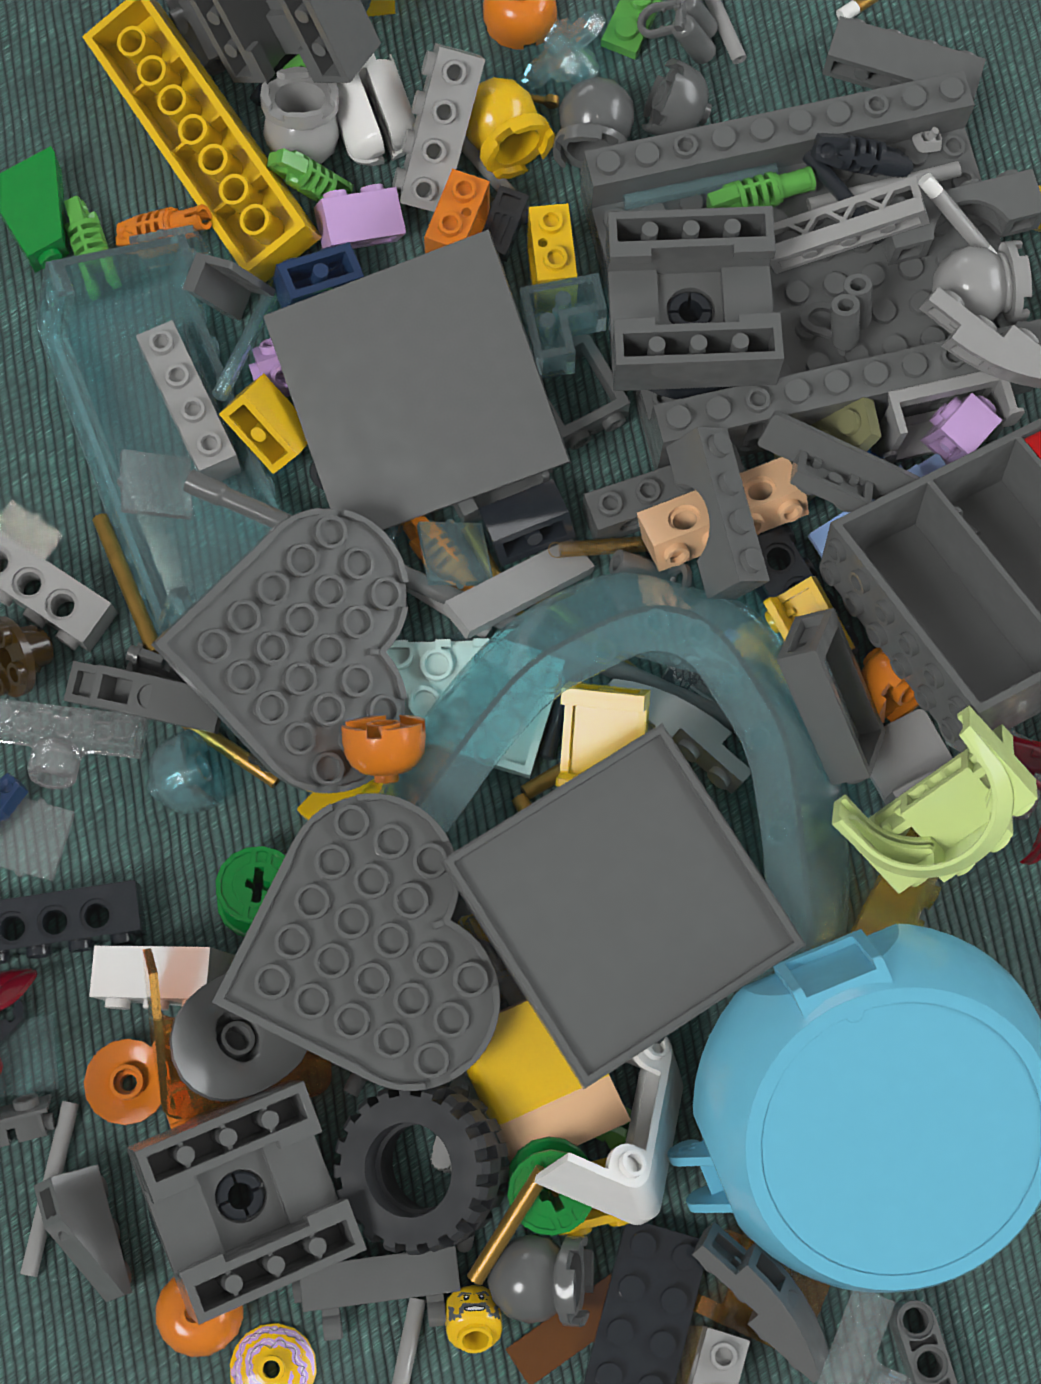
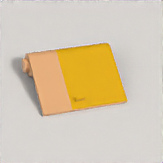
(534, 1089)

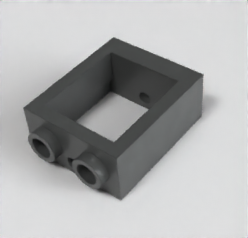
(606, 417)

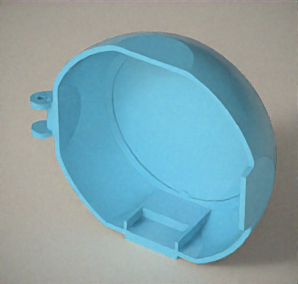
(873, 1111)

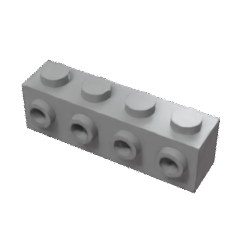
(440, 125)

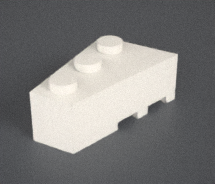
(181, 971)

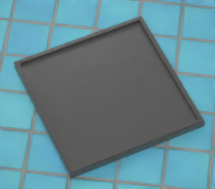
(417, 385)
(622, 905)

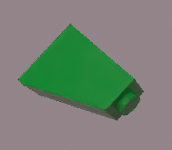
(35, 208)

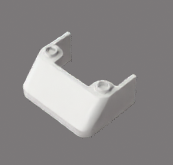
(635, 1171)

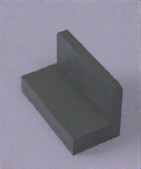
(223, 285)

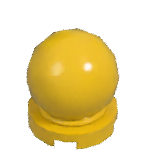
(507, 128)

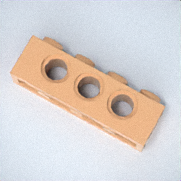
(680, 527)

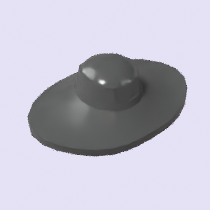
(224, 1053)

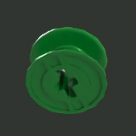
(237, 885)
(548, 1213)

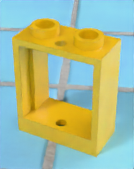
(550, 244)

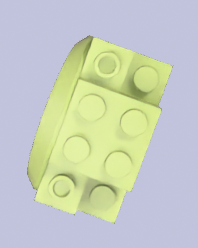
(955, 810)

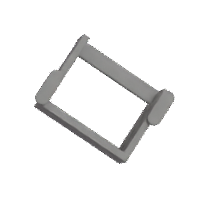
(903, 435)

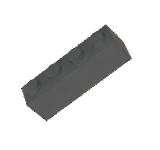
(888, 58)

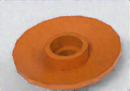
(105, 1082)

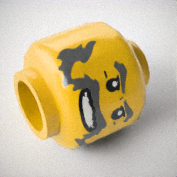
(473, 1319)

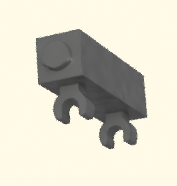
(379, 1281)

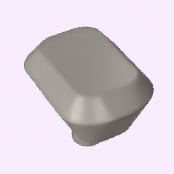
(928, 141)

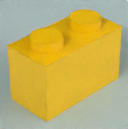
(266, 423)

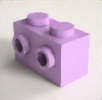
(360, 218)
(960, 427)

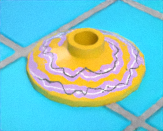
(278, 1344)

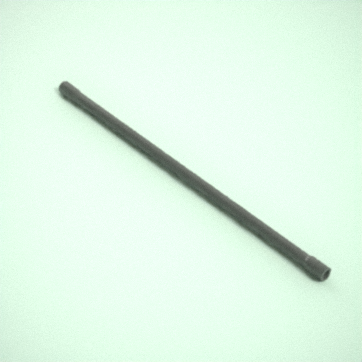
(220, 494)

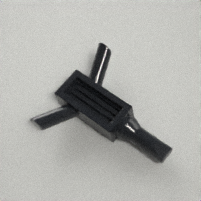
(505, 219)

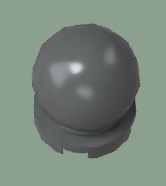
(592, 117)
(542, 1279)

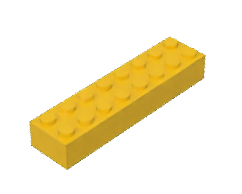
(201, 136)

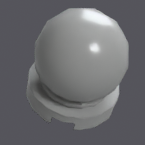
(300, 114)
(988, 280)

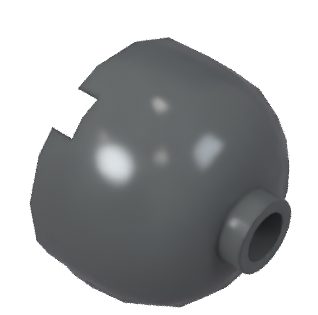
(677, 100)

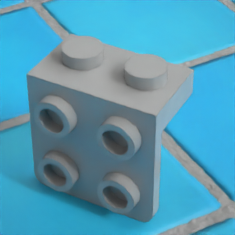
(908, 755)

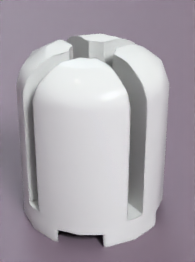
(390, 104)

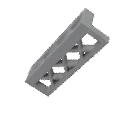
(849, 232)

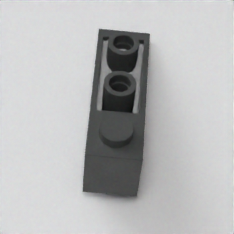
(81, 1223)

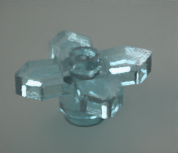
(566, 52)

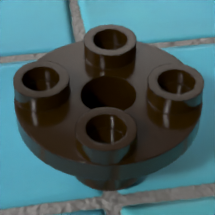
(21, 656)

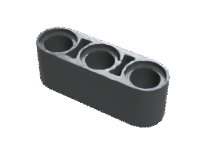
(926, 1338)

